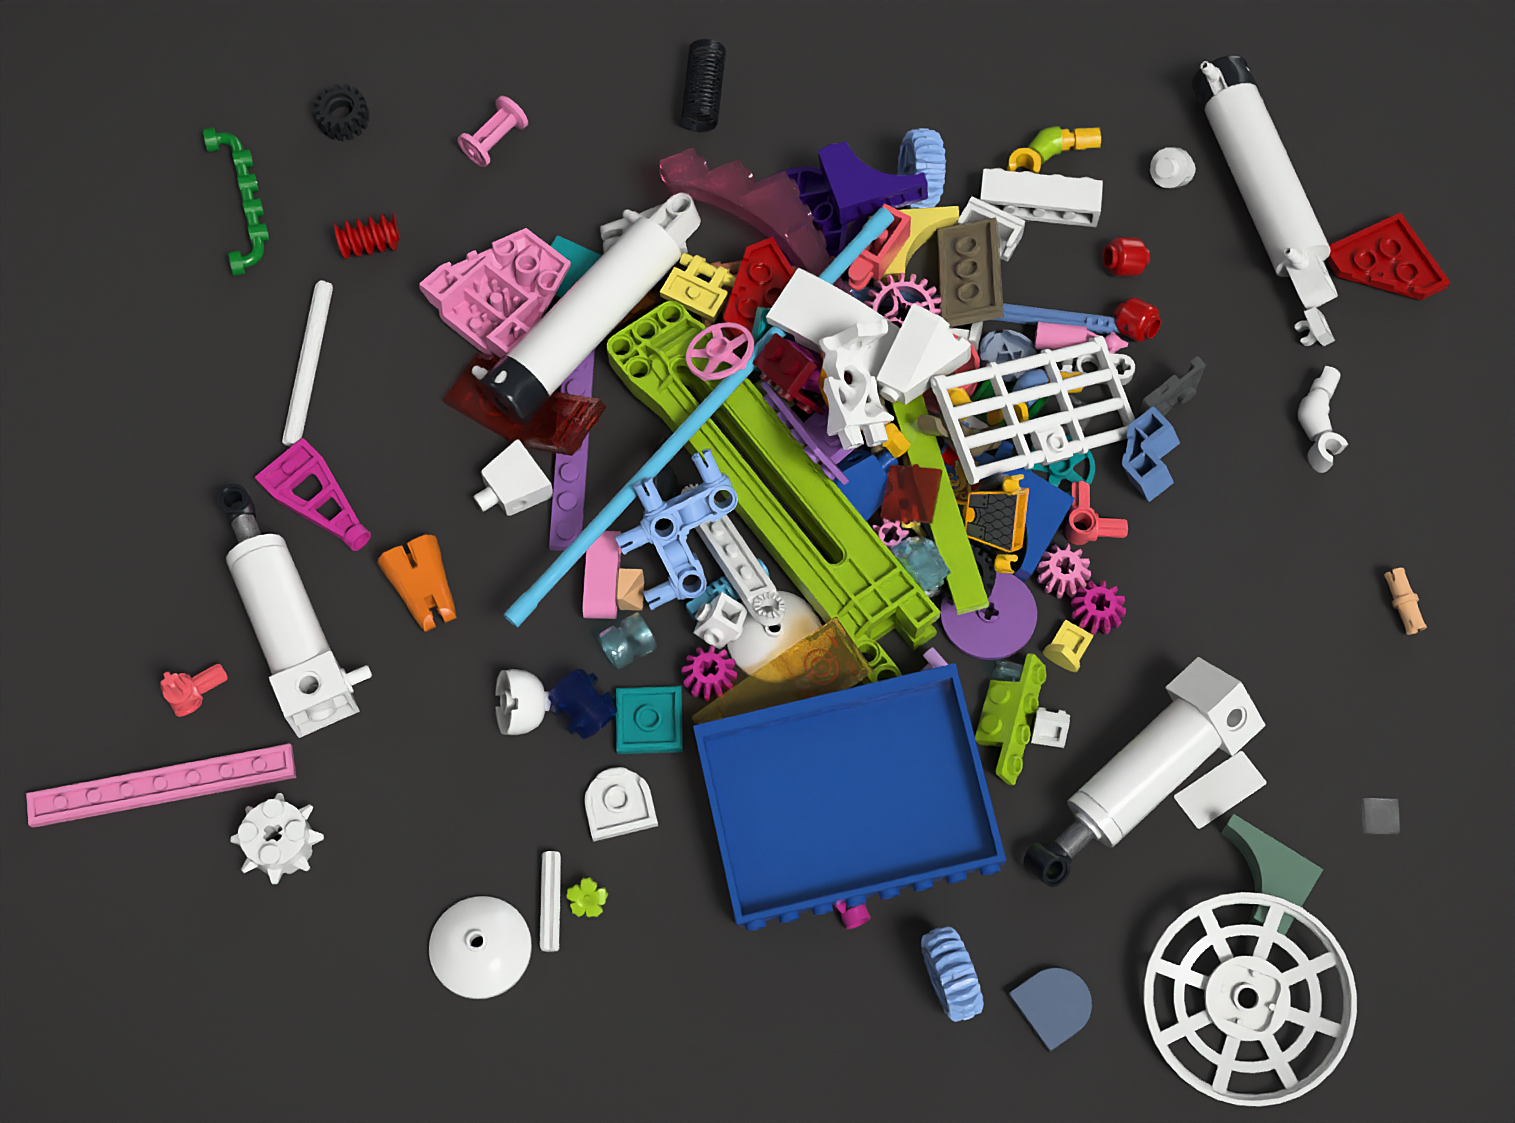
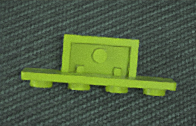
(1009, 716)

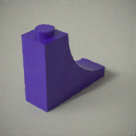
(861, 190)

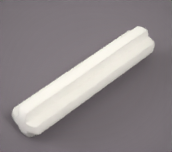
(550, 901)

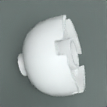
(521, 701)

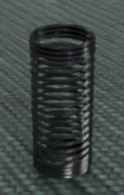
(705, 62)

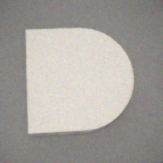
(618, 804)

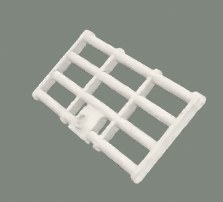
(1045, 431)

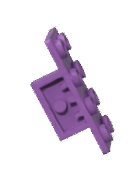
(813, 433)

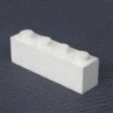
(1043, 196)

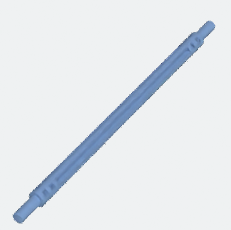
(1019, 314)

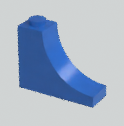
(1045, 512)

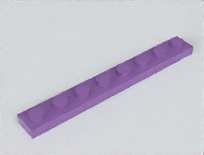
(571, 470)

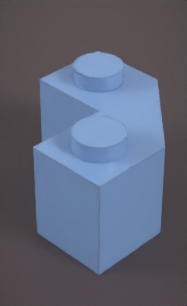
(1148, 441)

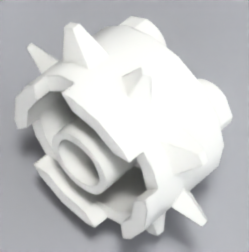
(263, 824)

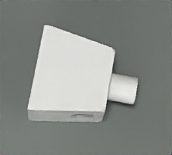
(513, 482)

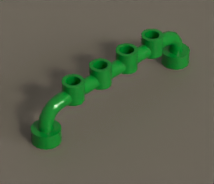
(252, 207)

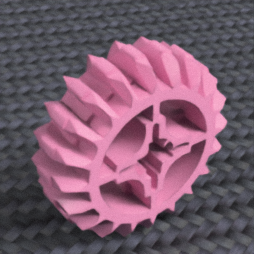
(894, 290)

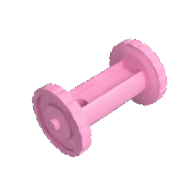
(478, 145)

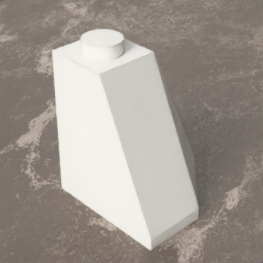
(918, 353)

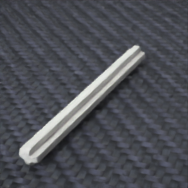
(307, 363)

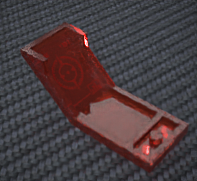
(554, 428)

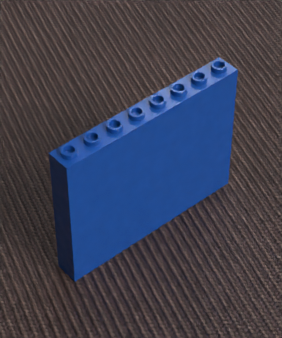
(848, 797)

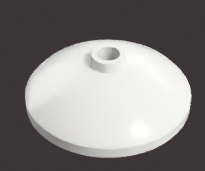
(760, 646)
(493, 965)

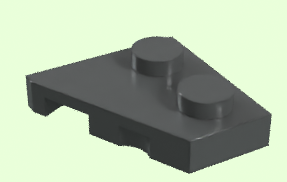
(1175, 389)

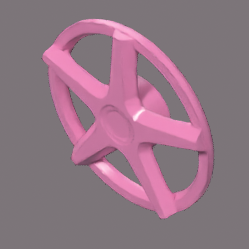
(720, 350)

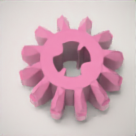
(1051, 573)

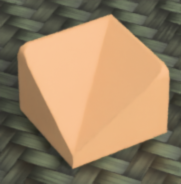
(630, 589)

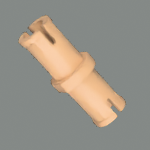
(1405, 601)

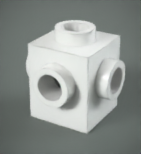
(720, 620)

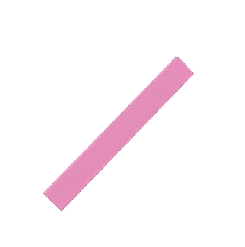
(160, 785)

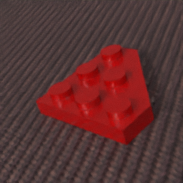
(1388, 259)
(758, 284)

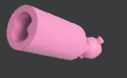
(1059, 336)

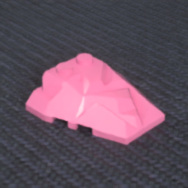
(499, 292)

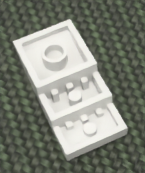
(819, 310)

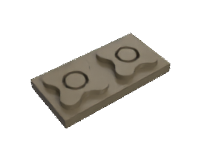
(970, 272)

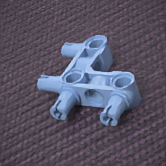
(685, 513)

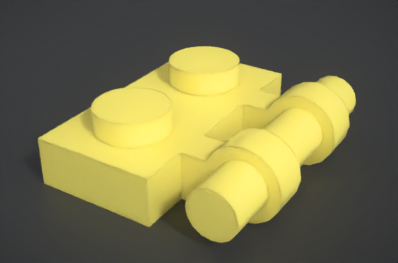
(694, 293)

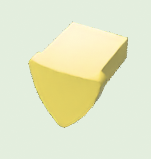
(1068, 646)

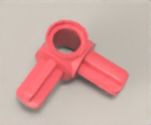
(1096, 527)
(185, 693)

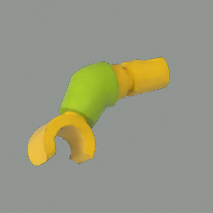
(1050, 143)

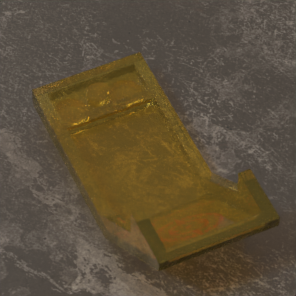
(812, 667)

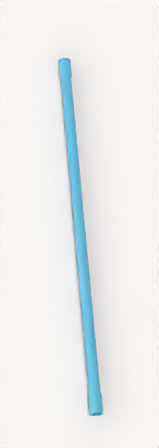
(529, 600)

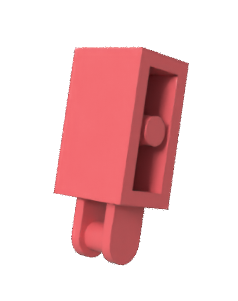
(880, 252)

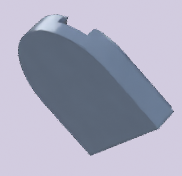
(1054, 1005)

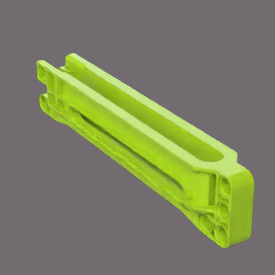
(866, 581)

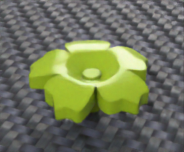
(587, 898)

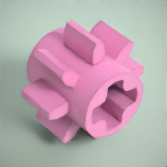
(891, 527)

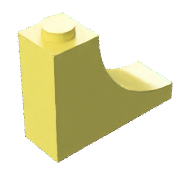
(923, 228)

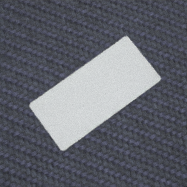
(1220, 789)

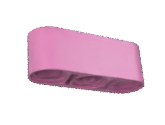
(601, 577)

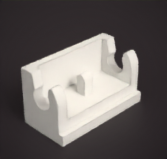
(1009, 226)

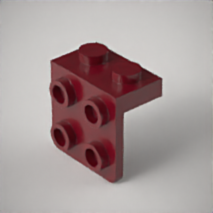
(788, 369)

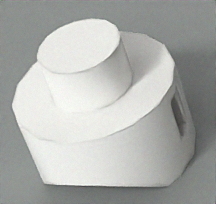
(1172, 168)

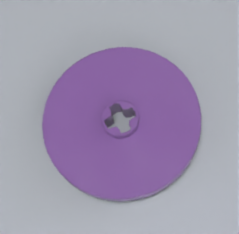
(1001, 634)

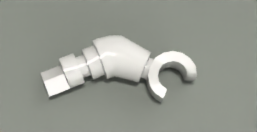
(1316, 423)

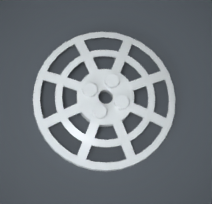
(1271, 1005)

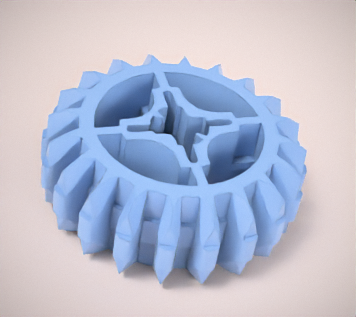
(924, 153)
(952, 974)

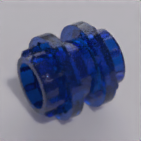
(582, 703)

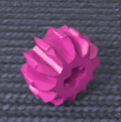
(1086, 603)
(707, 662)

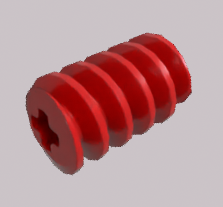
(367, 236)

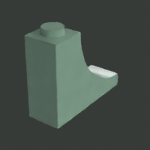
(1274, 869)

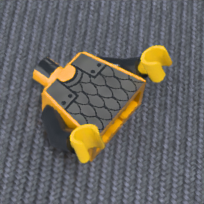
(997, 518)

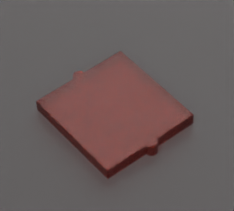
(911, 494)

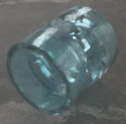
(616, 646)

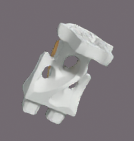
(855, 405)

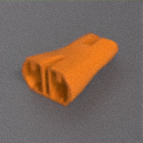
(420, 579)

